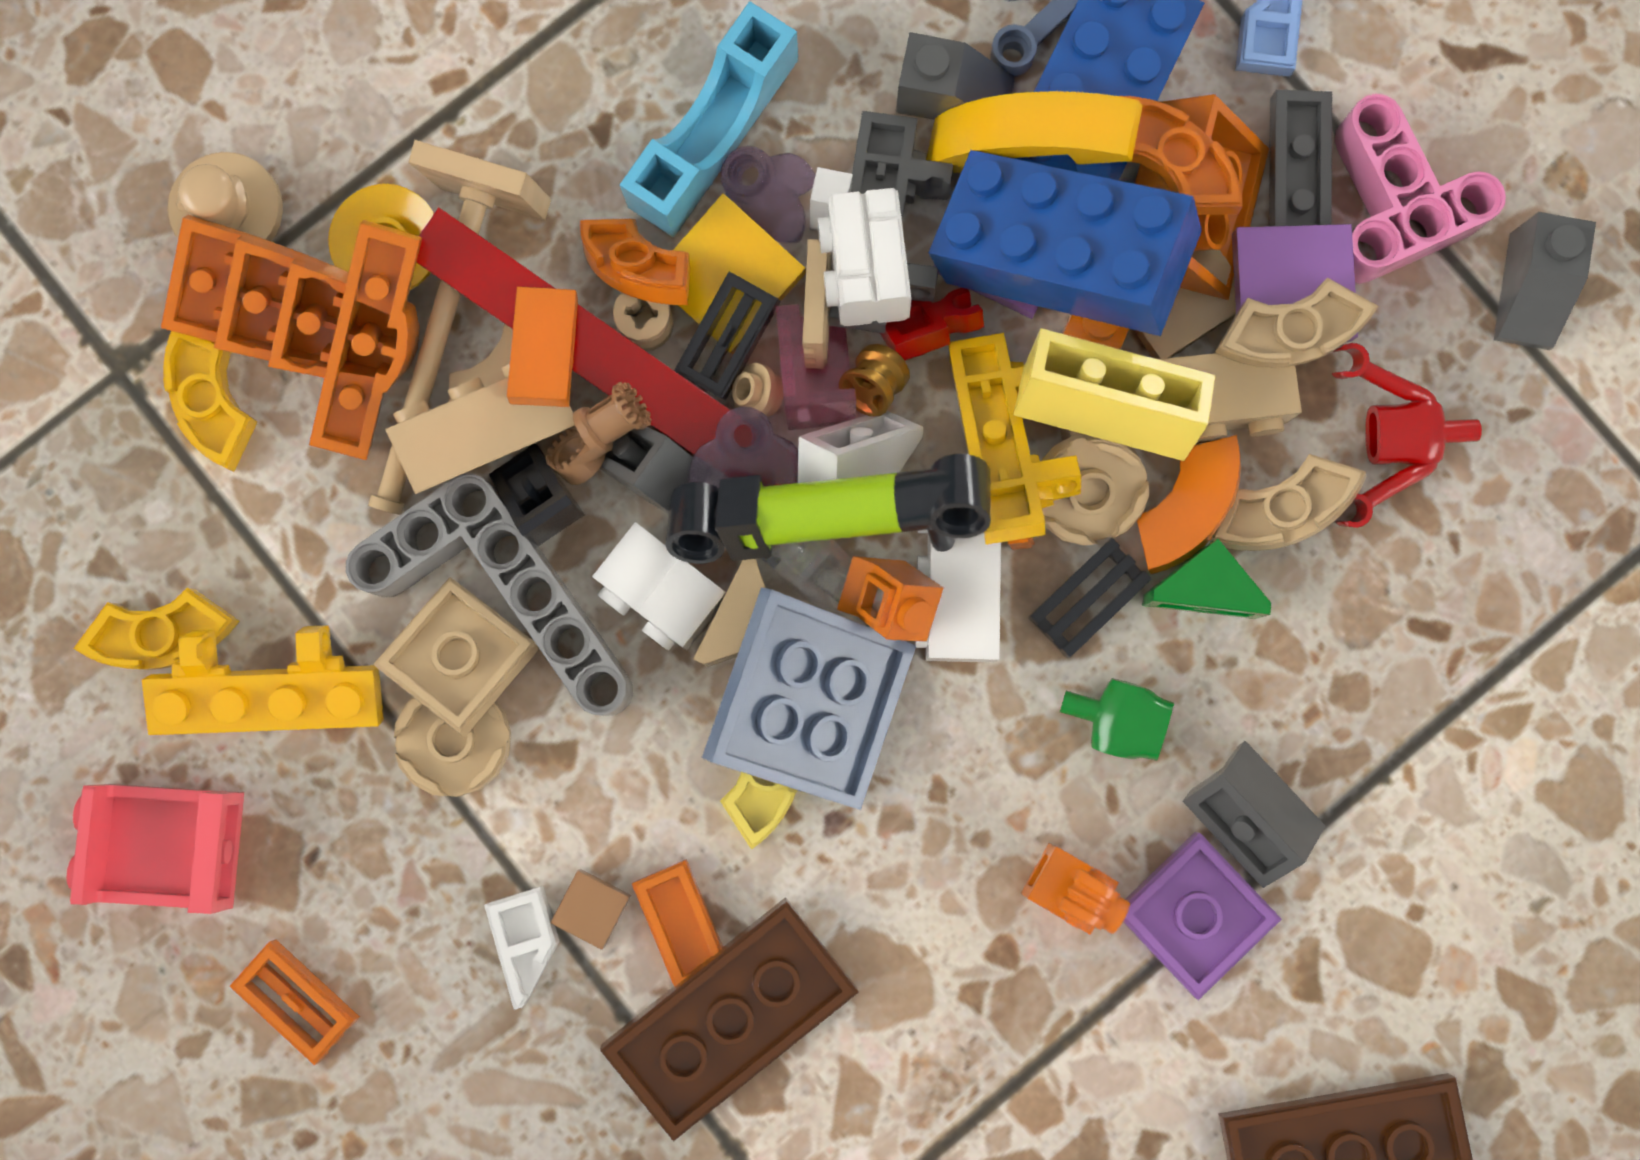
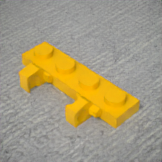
(1019, 481)
(306, 695)

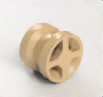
(644, 328)

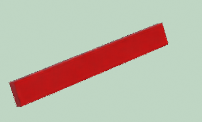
(600, 352)

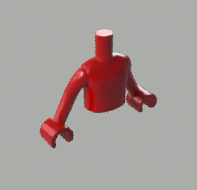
(1401, 433)

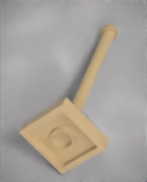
(480, 187)

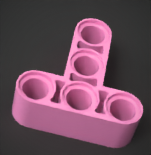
(1419, 197)

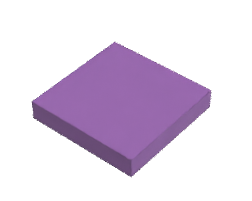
(1290, 262)
(1198, 915)

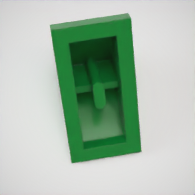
(1210, 585)

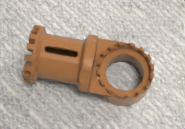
(595, 429)

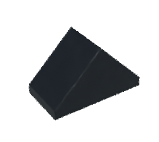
(535, 496)

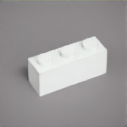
(969, 607)

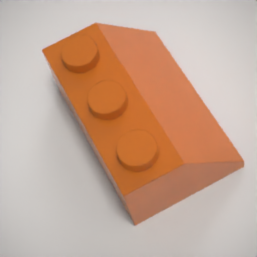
(1248, 159)

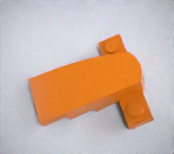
(304, 316)

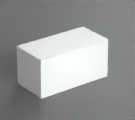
(825, 184)

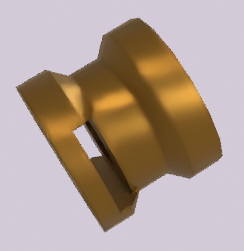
(876, 378)

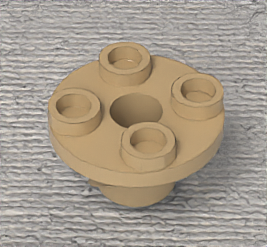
(228, 192)

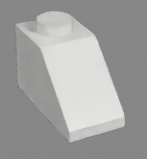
(857, 448)

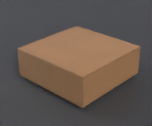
(590, 909)

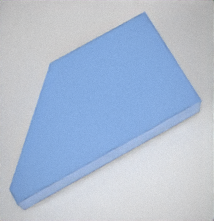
(1269, 37)

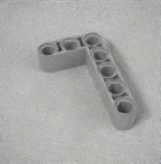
(512, 579)

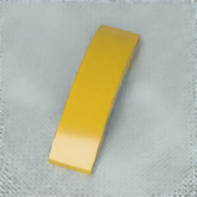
(1034, 124)

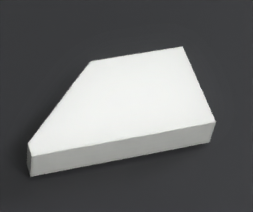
(522, 940)

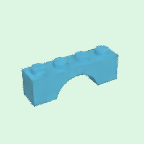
(684, 163)

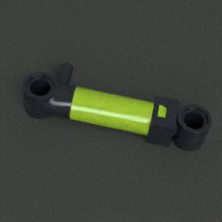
(750, 517)

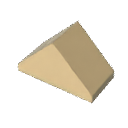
(732, 617)

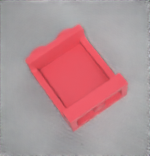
(156, 847)

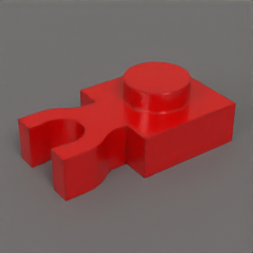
(932, 323)

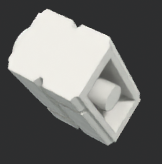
(867, 256)

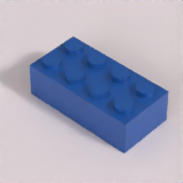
(1116, 52)
(1067, 241)

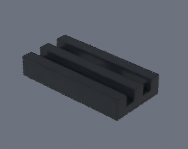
(745, 348)
(1125, 564)

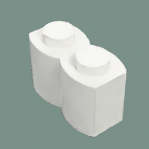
(658, 587)

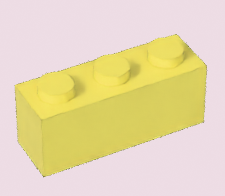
(1114, 395)

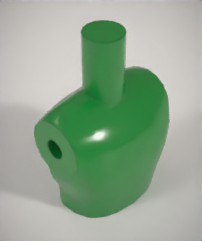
(1126, 719)

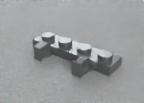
(888, 160)

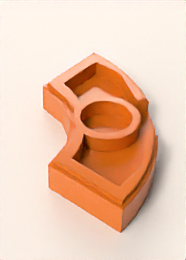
(1186, 158)
(633, 264)
(1195, 505)

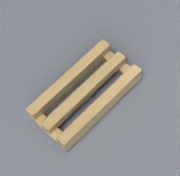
(815, 307)

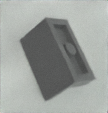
(1256, 816)

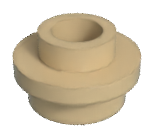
(758, 389)

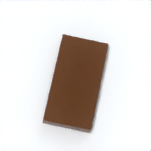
(729, 1019)
(1371, 1123)

